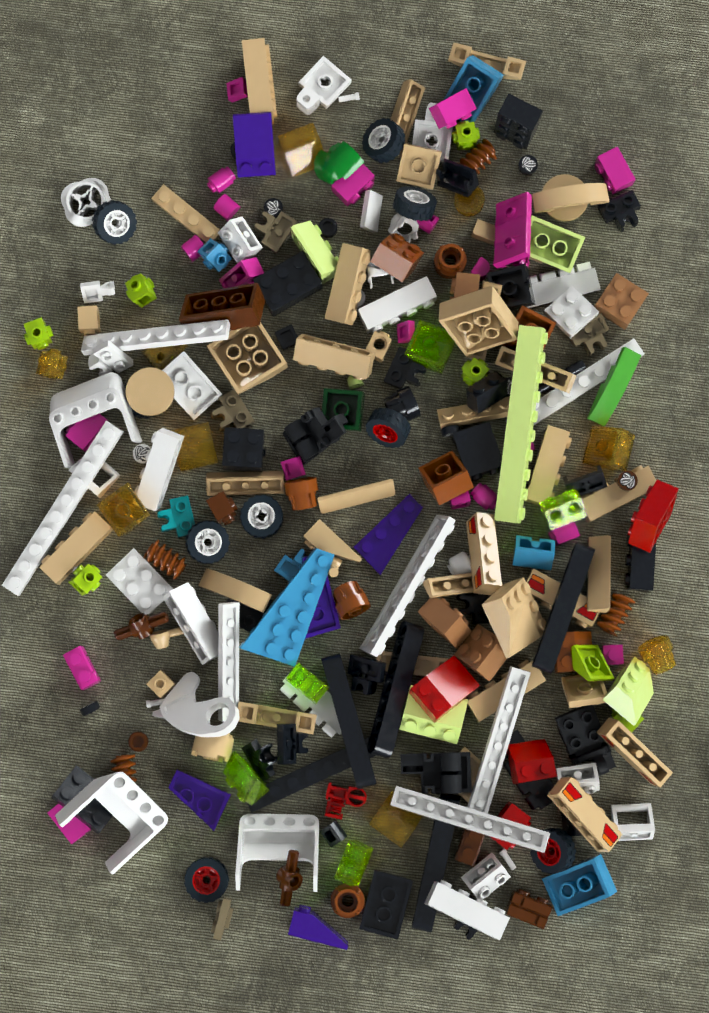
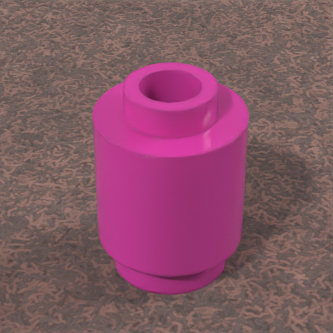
(221, 180)
(484, 496)

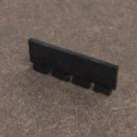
(538, 789)

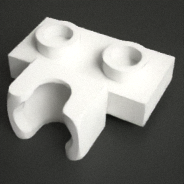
(109, 357)

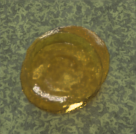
(470, 205)

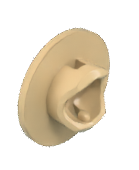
(565, 213)
(150, 391)

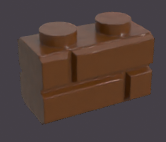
(469, 847)
(528, 909)

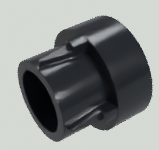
(404, 403)

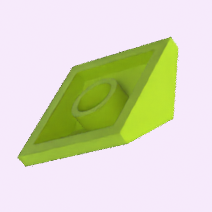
(590, 663)

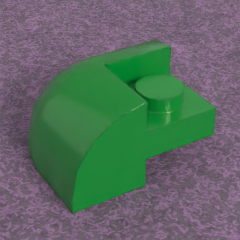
(337, 162)

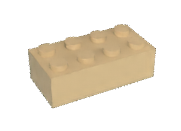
(259, 77)

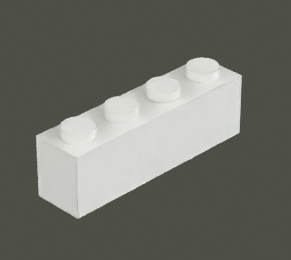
(397, 305)
(158, 468)
(193, 621)
(466, 910)

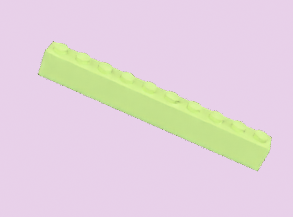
(520, 424)

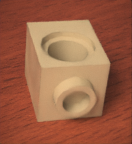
(88, 319)
(379, 337)
(161, 684)

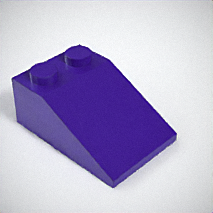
(254, 144)
(310, 926)

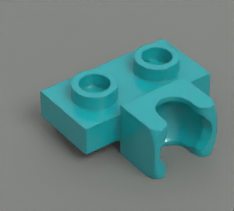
(179, 516)

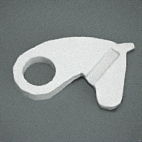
(194, 717)

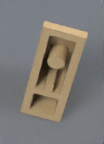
(323, 538)

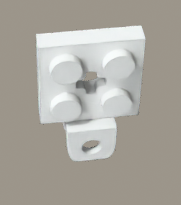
(314, 93)
(428, 128)

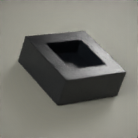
(286, 337)

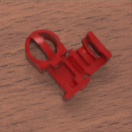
(337, 797)

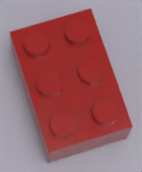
(652, 516)

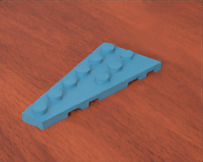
(288, 618)

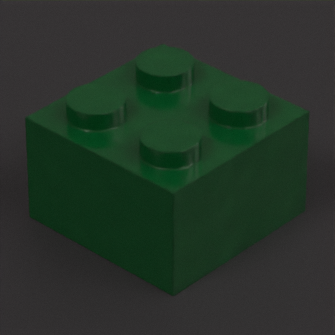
(346, 402)

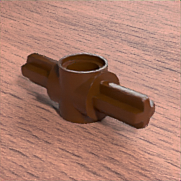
(141, 625)
(289, 878)

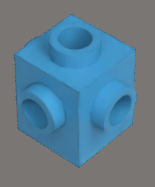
(214, 255)

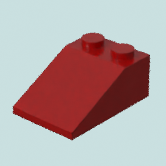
(443, 688)

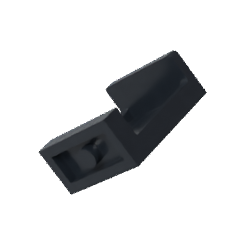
(478, 450)

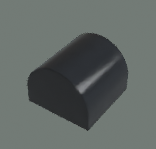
(333, 833)

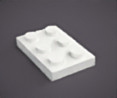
(192, 387)
(139, 582)

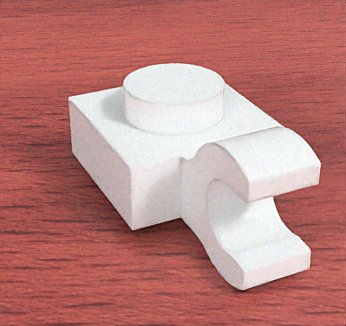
(94, 291)

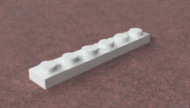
(228, 655)

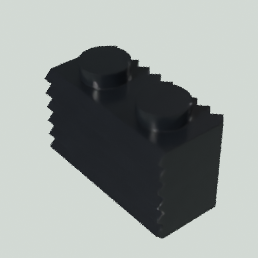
(486, 392)

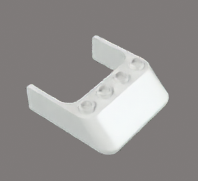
(86, 401)
(128, 805)
(273, 836)

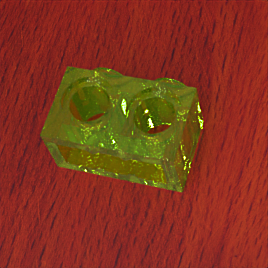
(564, 513)
(307, 683)
(353, 863)

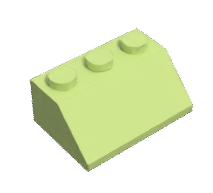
(554, 244)
(317, 251)
(631, 691)
(445, 729)

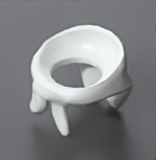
(398, 222)
(374, 271)

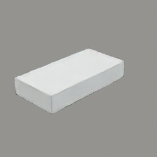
(371, 211)

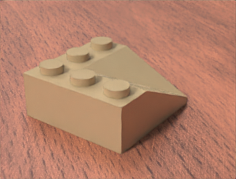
(478, 321)
(247, 357)
(514, 616)

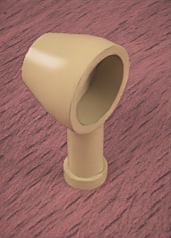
(333, 571)
(161, 637)

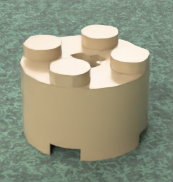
(213, 747)

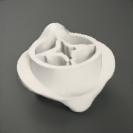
(70, 193)

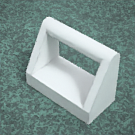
(102, 490)
(634, 831)

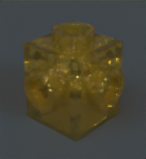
(52, 364)

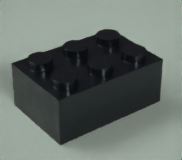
(517, 121)
(288, 283)

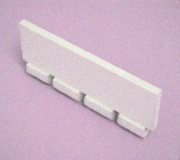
(552, 287)
(323, 709)

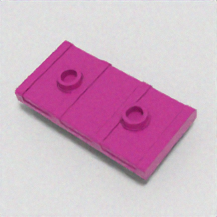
(512, 230)

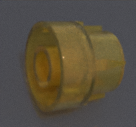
(658, 654)

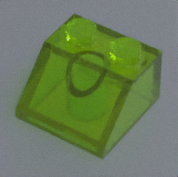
(430, 346)
(244, 779)

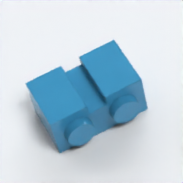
(533, 553)

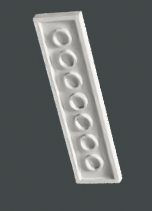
(409, 581)

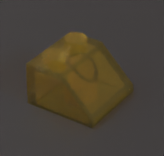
(300, 148)
(197, 447)
(609, 448)
(123, 510)
(394, 822)

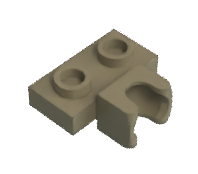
(275, 230)
(592, 334)
(232, 412)
(223, 918)

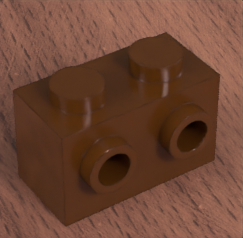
(222, 508)

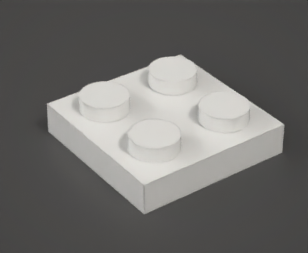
(571, 312)

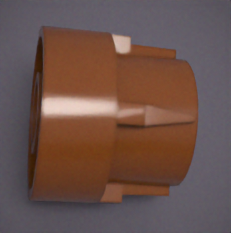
(450, 251)
(302, 492)
(350, 600)
(344, 910)

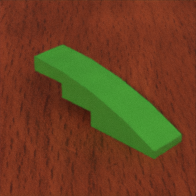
(614, 386)

